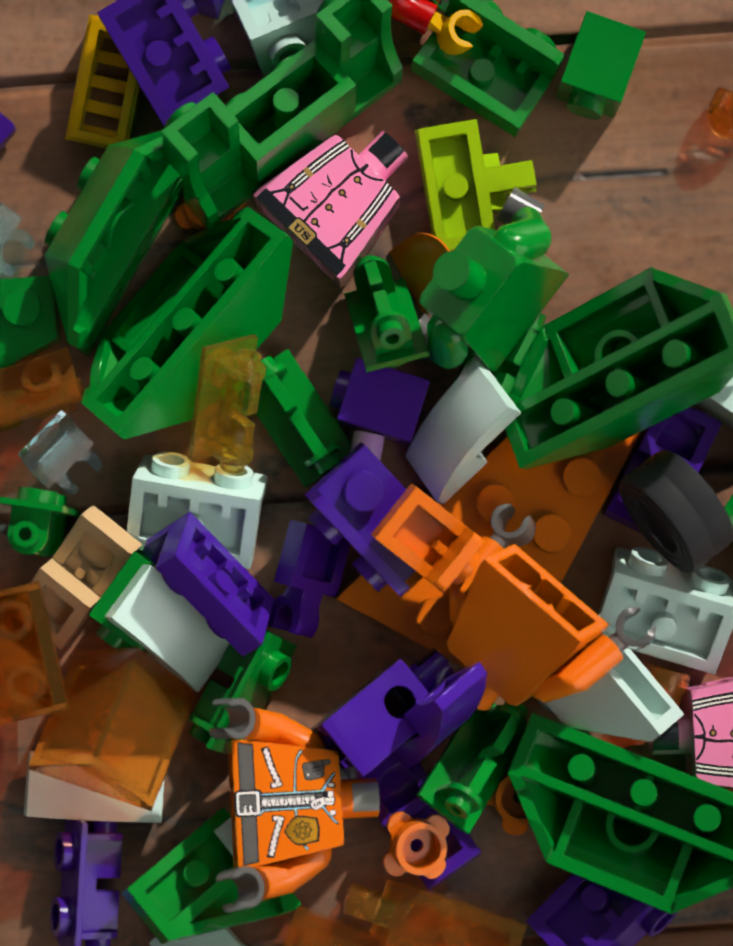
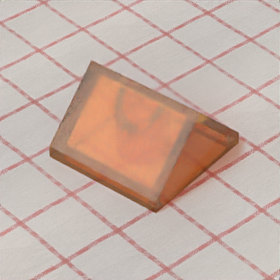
(117, 727)

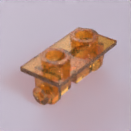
(38, 389)

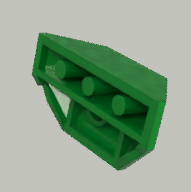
(108, 233)
(204, 293)
(620, 366)
(623, 817)

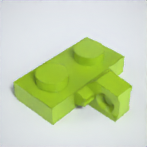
(464, 183)

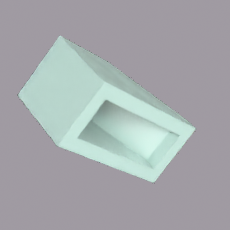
(621, 703)

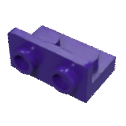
(166, 52)
(351, 505)
(212, 582)
(595, 916)

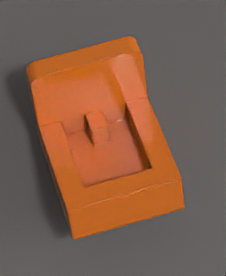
(429, 539)

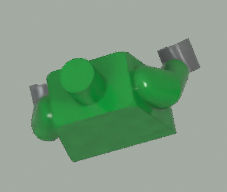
(490, 287)

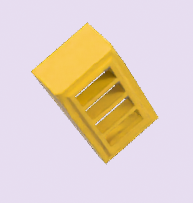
(87, 78)

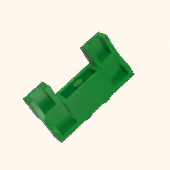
(304, 100)

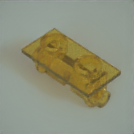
(224, 397)

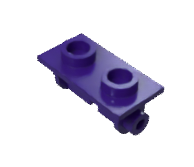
(82, 858)

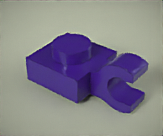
(310, 570)

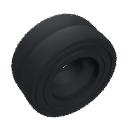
(676, 511)

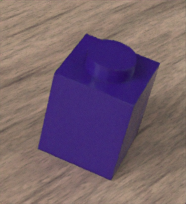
(380, 401)

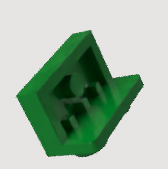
(502, 71)

